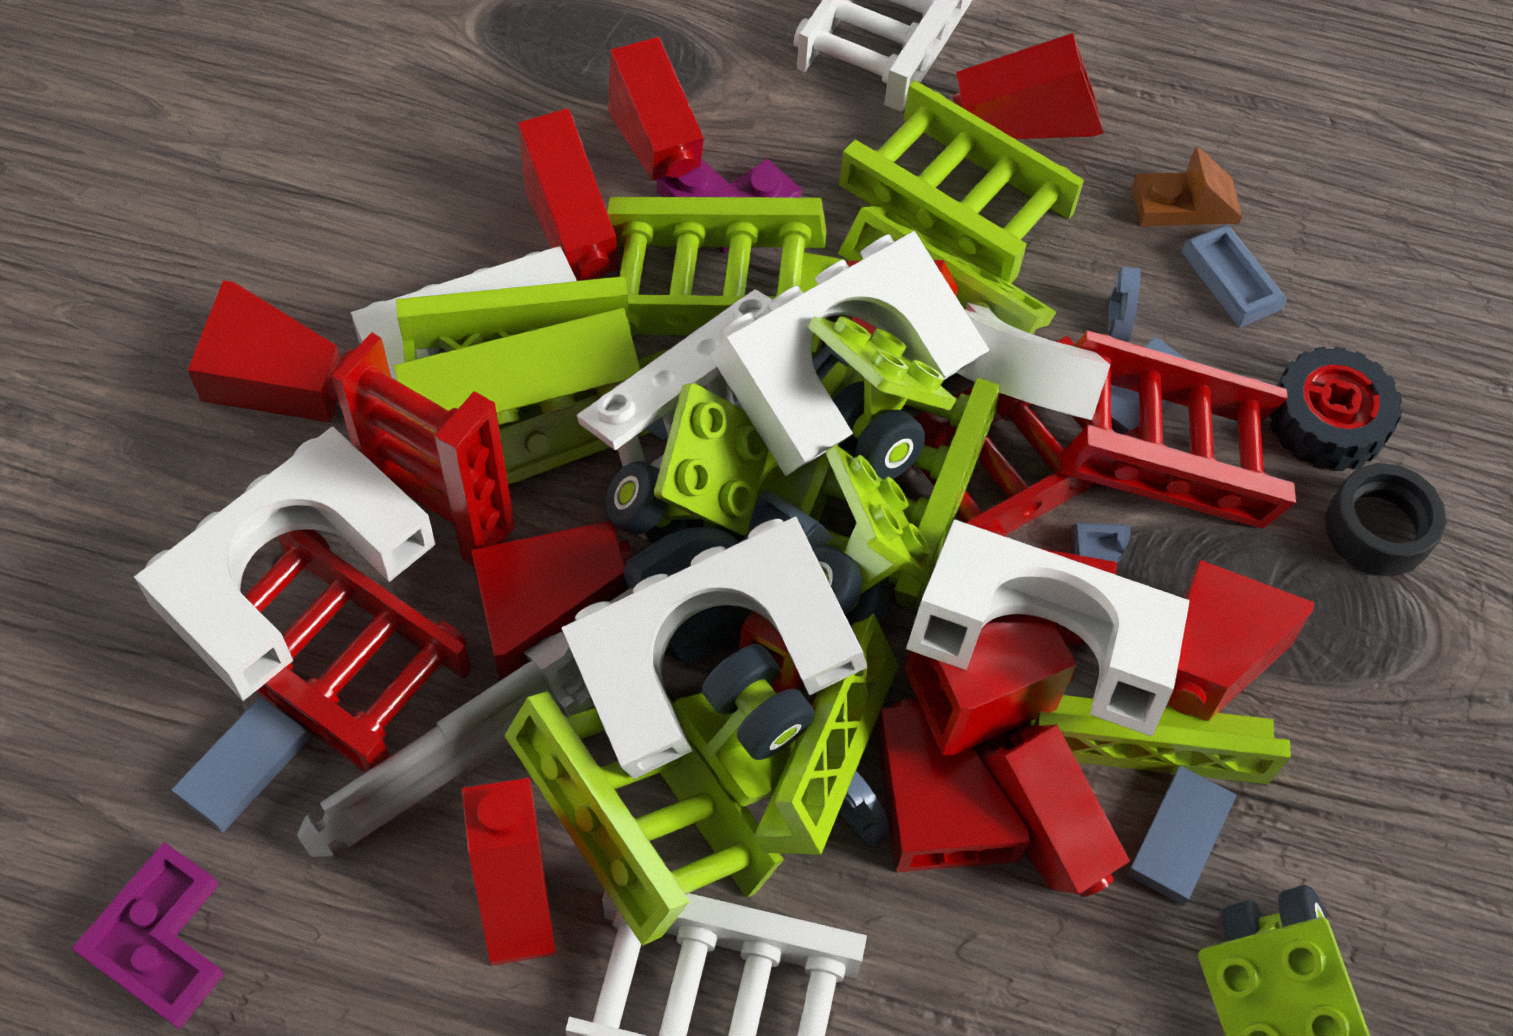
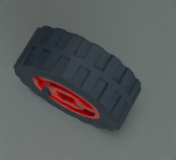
(1353, 427)

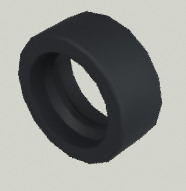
(1405, 490)

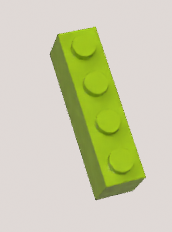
(530, 367)

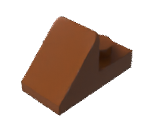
(1192, 197)

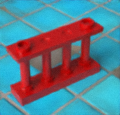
(449, 470)
(1172, 475)
(1024, 502)
(315, 701)

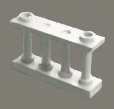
(920, 41)
(657, 387)
(763, 942)

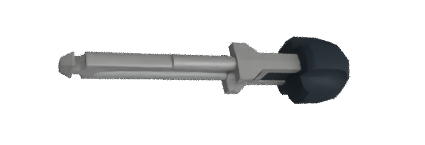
(478, 727)

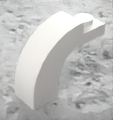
(1036, 367)

